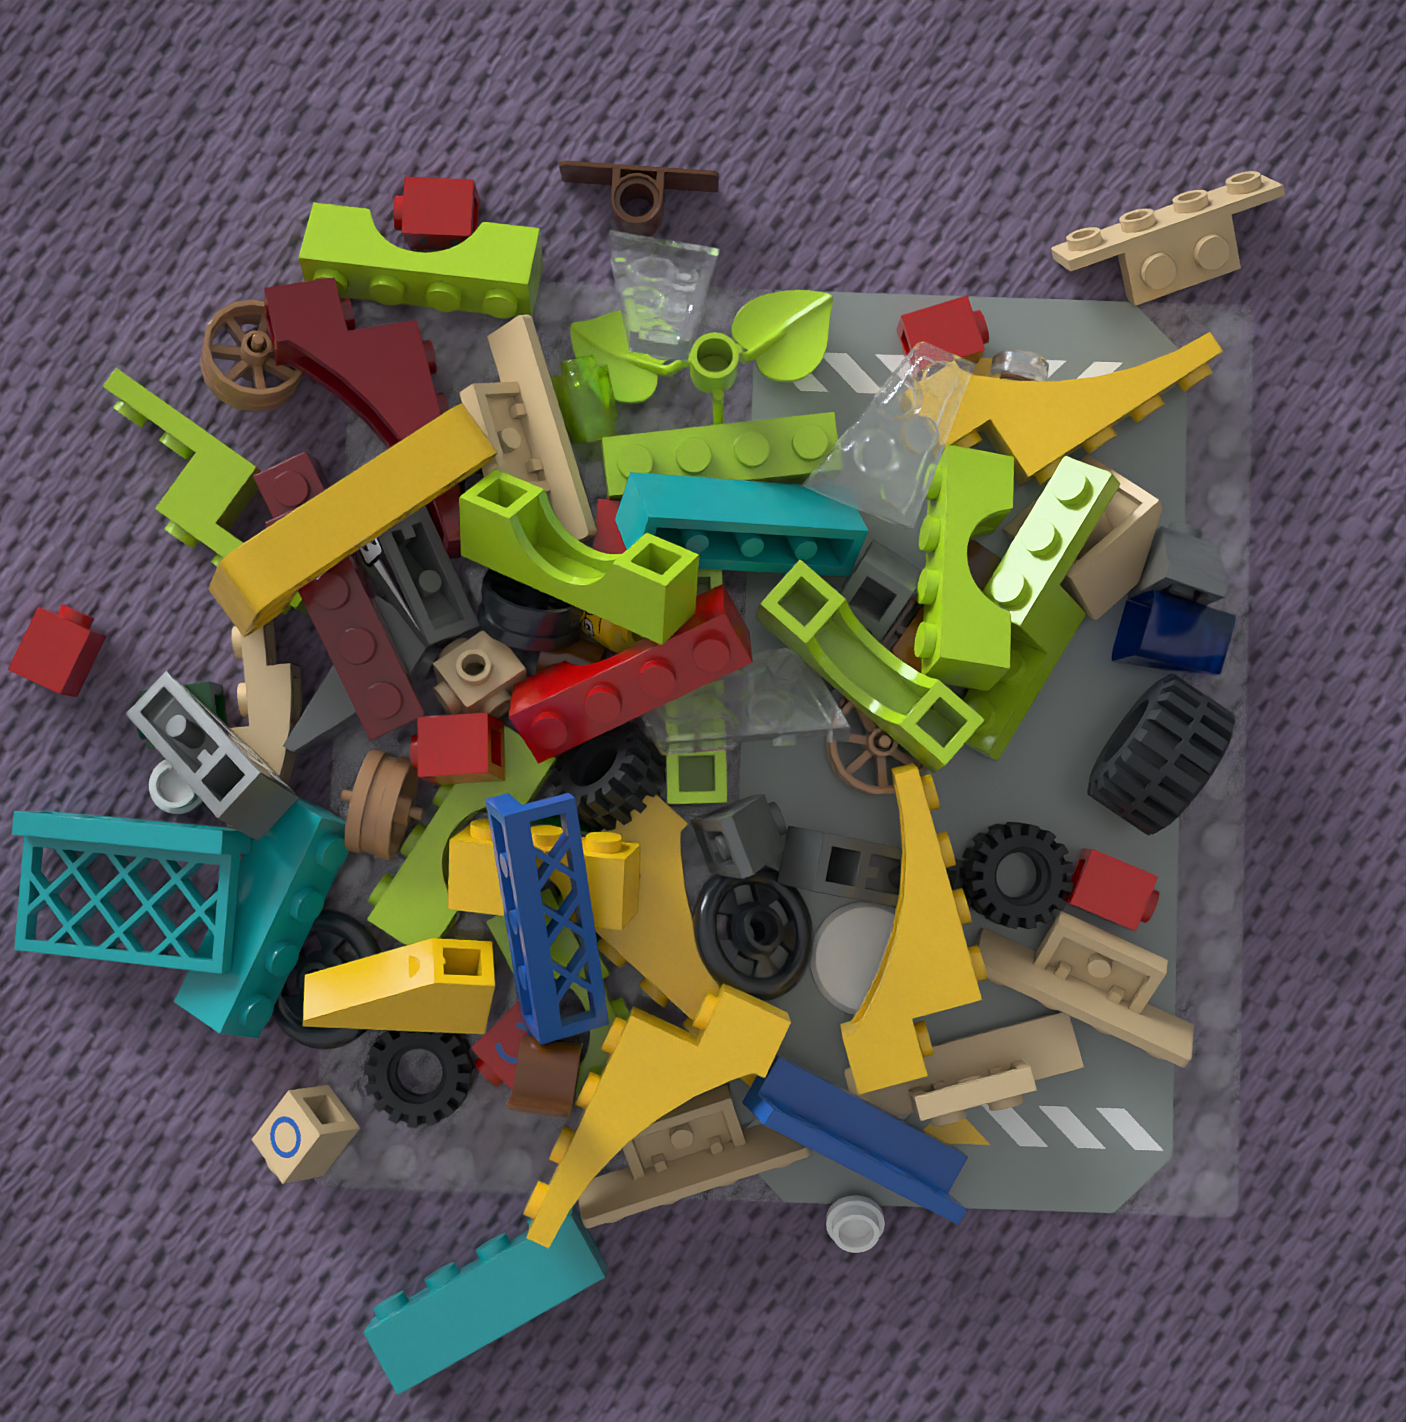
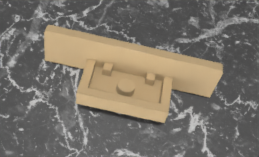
(1173, 244)
(527, 424)
(1094, 981)
(982, 1070)
(684, 1155)

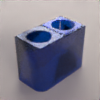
(1173, 636)

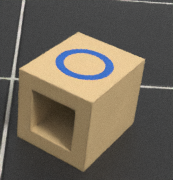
(305, 1134)

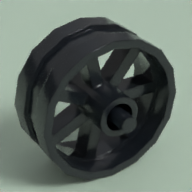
(526, 616)

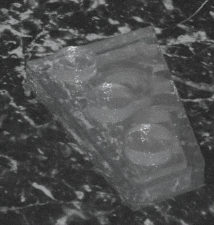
(661, 291)
(898, 440)
(763, 701)

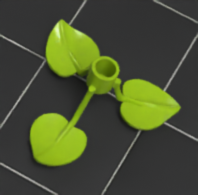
(778, 330)

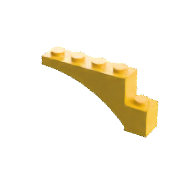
(1055, 418)
(661, 934)
(926, 955)
(647, 1076)

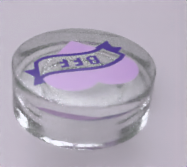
(1019, 366)

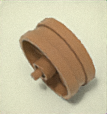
(253, 359)
(875, 744)
(381, 805)

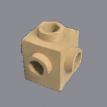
(477, 676)

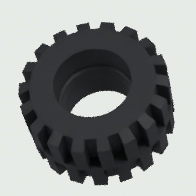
(1161, 754)

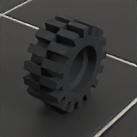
(610, 776)
(1050, 875)
(411, 1106)

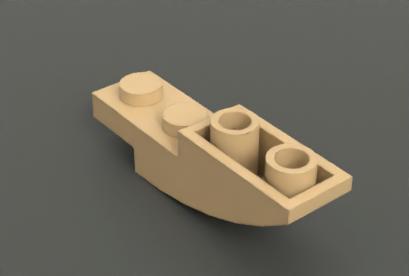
(268, 698)

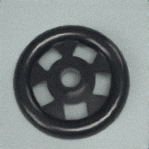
(333, 931)
(719, 954)

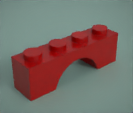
(583, 701)

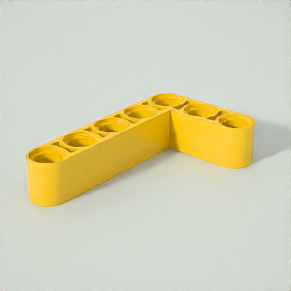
(271, 567)

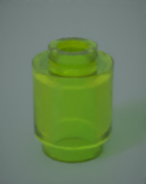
(586, 399)

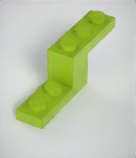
(210, 487)
(1030, 590)

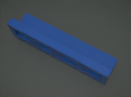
(525, 917)
(858, 1135)

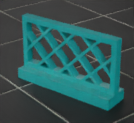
(145, 841)

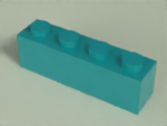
(743, 523)
(276, 905)
(481, 1300)

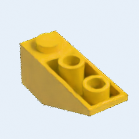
(409, 988)

